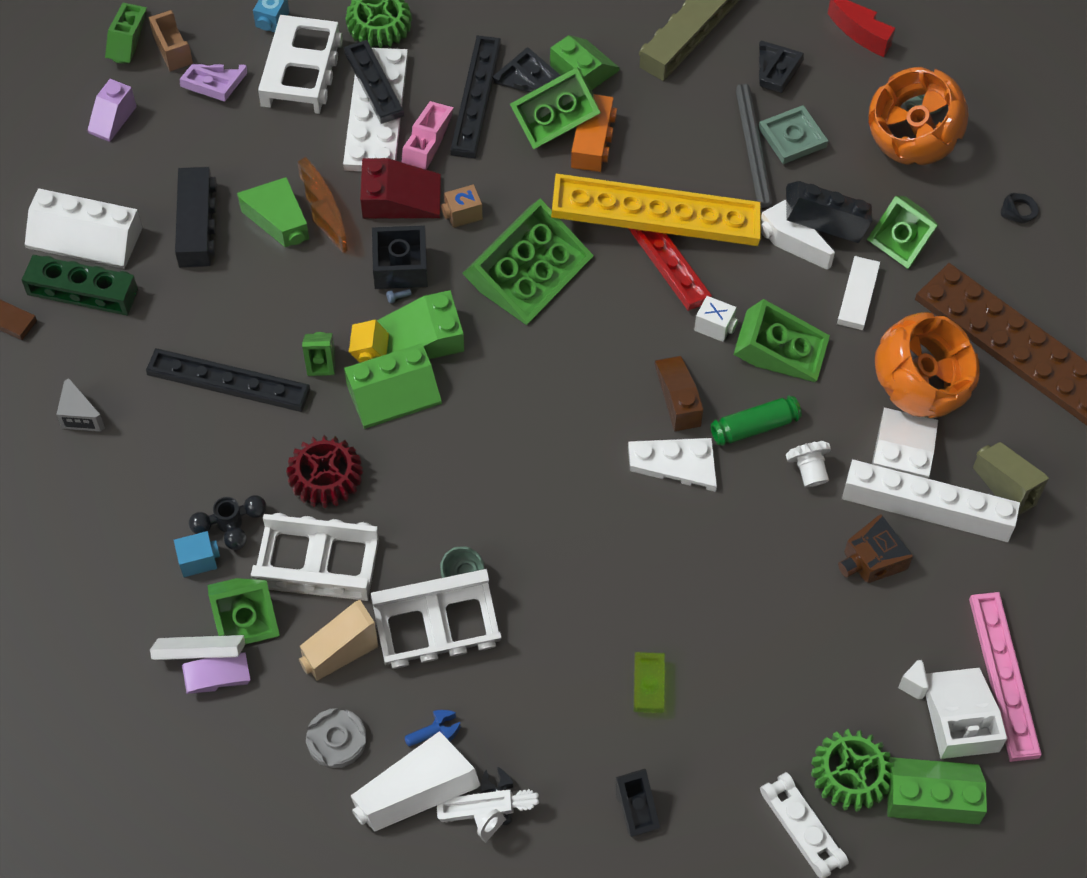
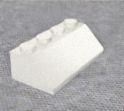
(82, 228)

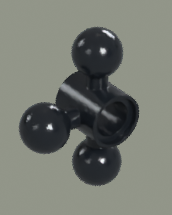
(234, 537)

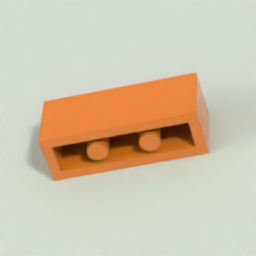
(591, 137)

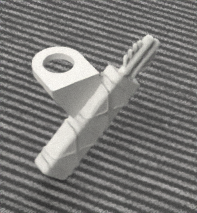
(486, 809)

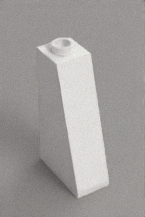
(414, 784)

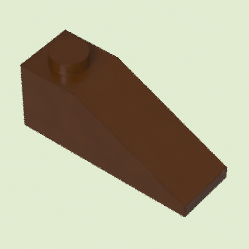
(679, 393)

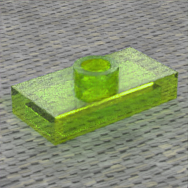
(649, 682)

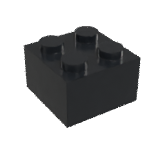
(399, 257)

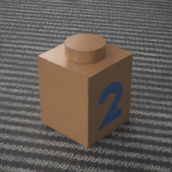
(462, 206)

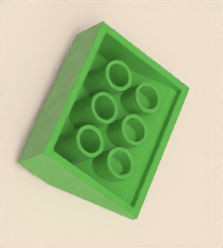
(528, 263)

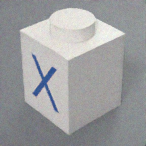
(716, 319)

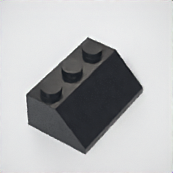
(827, 211)

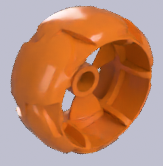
(931, 140)
(908, 380)

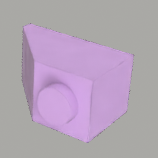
(111, 110)

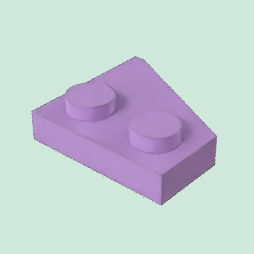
(213, 80)

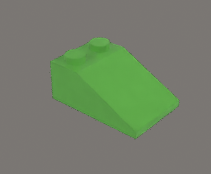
(426, 321)
(781, 342)

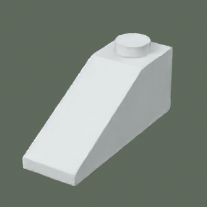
(794, 237)

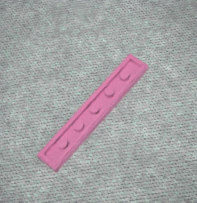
(1005, 676)

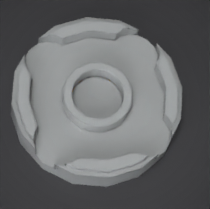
(336, 738)

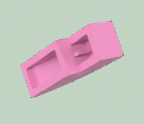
(427, 135)

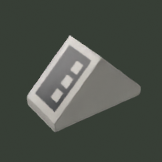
(76, 411)

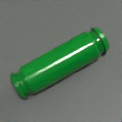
(756, 420)

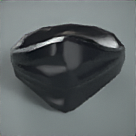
(1010, 212)

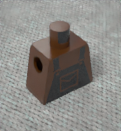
(875, 552)

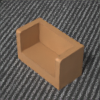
(169, 41)

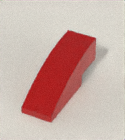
(861, 25)

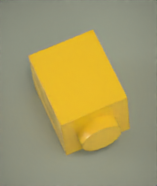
(368, 341)

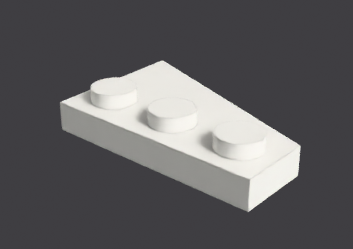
(677, 459)

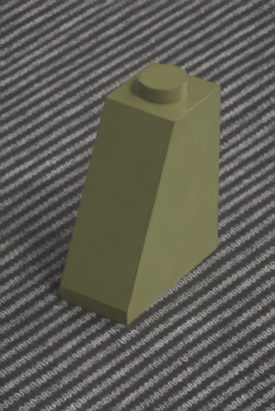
(1010, 475)

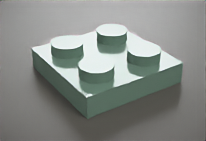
(793, 134)

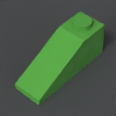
(125, 32)

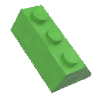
(555, 107)
(392, 385)
(936, 791)

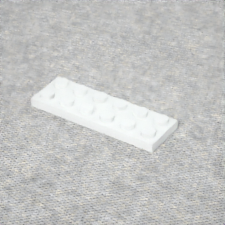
(365, 134)

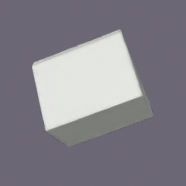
(915, 681)

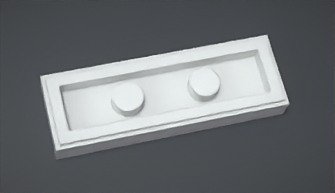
(858, 293)
(197, 647)

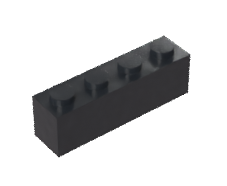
(194, 217)

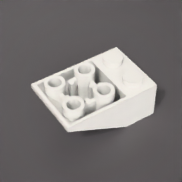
(964, 714)

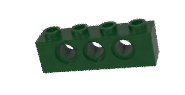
(80, 284)

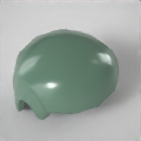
(461, 561)

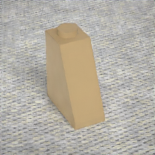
(339, 642)

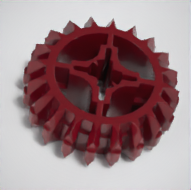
(326, 480)

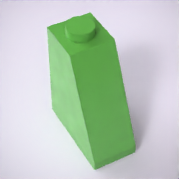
(275, 211)

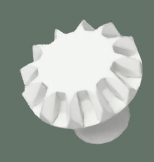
(811, 462)

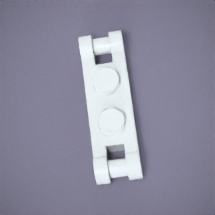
(803, 826)

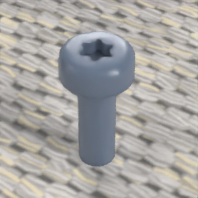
(392, 296)

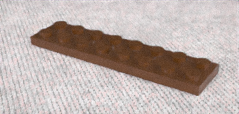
(1009, 338)

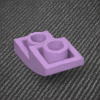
(211, 673)

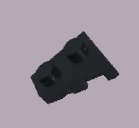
(777, 65)
(525, 72)

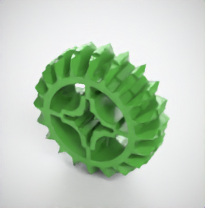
(380, 25)
(871, 758)

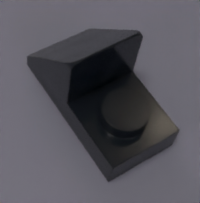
(637, 802)

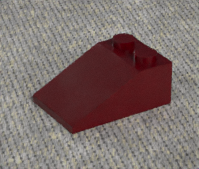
(398, 190)

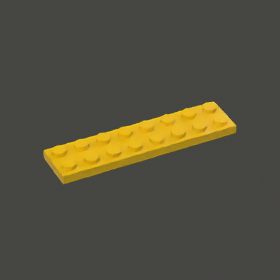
(656, 209)

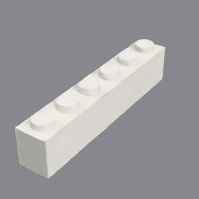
(931, 500)

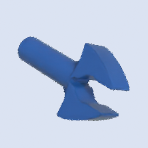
(429, 731)

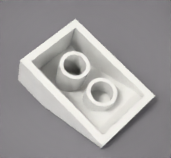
(905, 443)

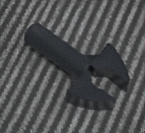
(505, 782)

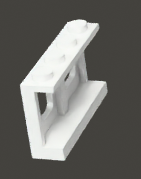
(284, 54)
(314, 577)
(431, 600)

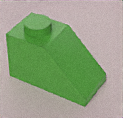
(319, 354)

